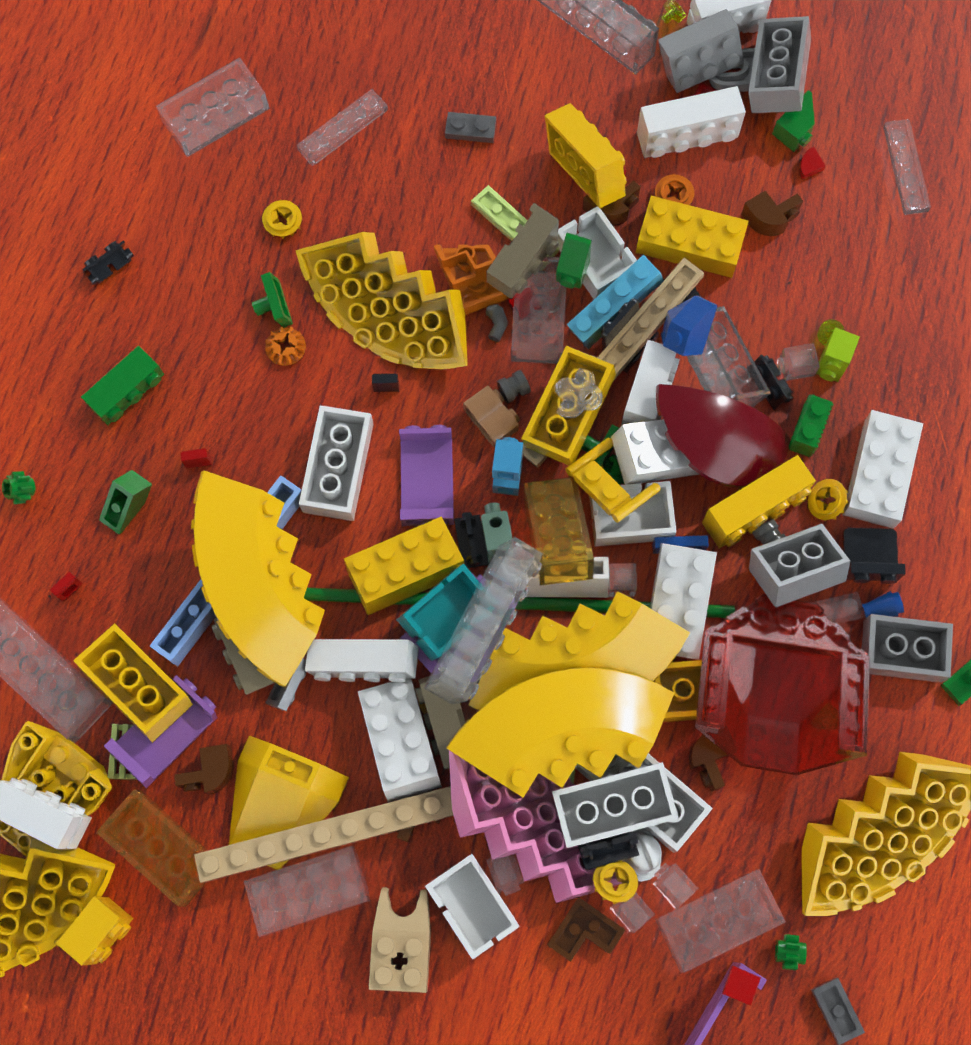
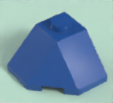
(688, 326)

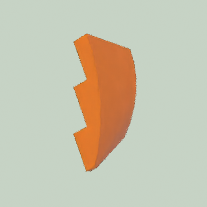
(467, 271)

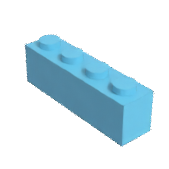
(635, 283)

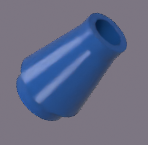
(886, 605)

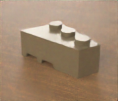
(525, 253)
(247, 674)
(442, 718)

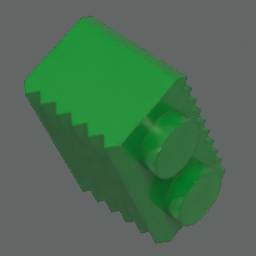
(810, 425)

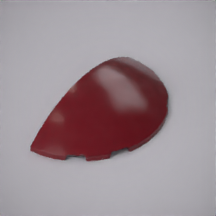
(721, 435)

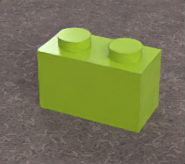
(837, 354)

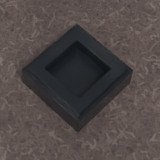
(385, 382)

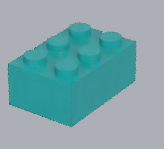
(439, 611)

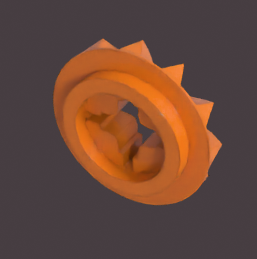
(675, 183)
(291, 354)

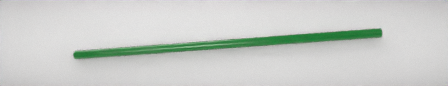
(528, 603)

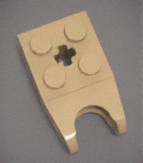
(404, 935)

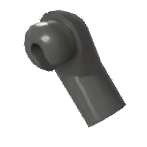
(499, 319)

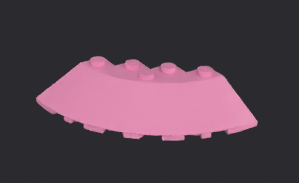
(520, 827)

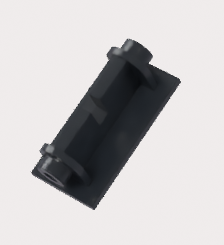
(99, 266)
(779, 389)
(471, 540)
(609, 850)

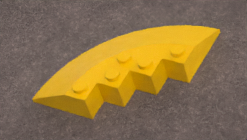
(385, 304)
(251, 576)
(625, 640)
(561, 723)
(885, 837)
(44, 898)

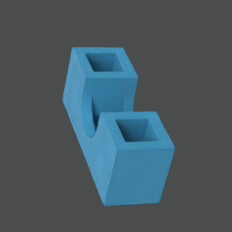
(507, 466)

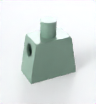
(495, 528)

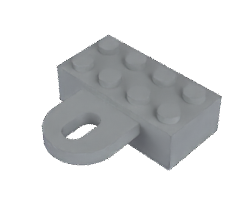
(775, 68)

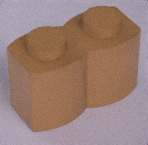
(491, 415)

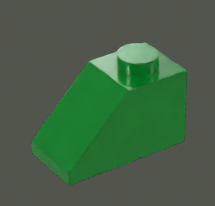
(796, 127)
(573, 261)
(124, 500)

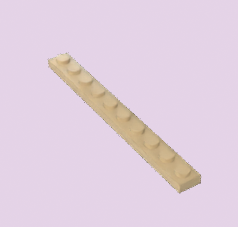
(643, 325)
(324, 835)

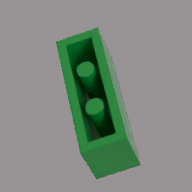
(123, 385)

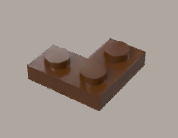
(582, 923)

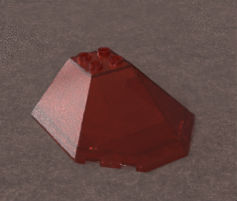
(783, 688)

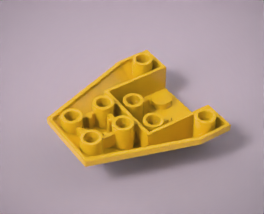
(55, 767)
(280, 792)

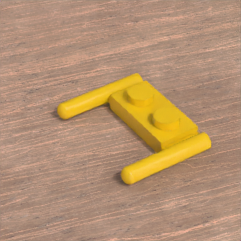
(603, 487)

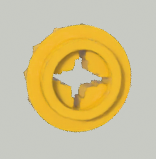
(285, 209)
(823, 490)
(624, 874)

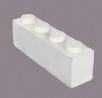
(586, 588)
(362, 659)

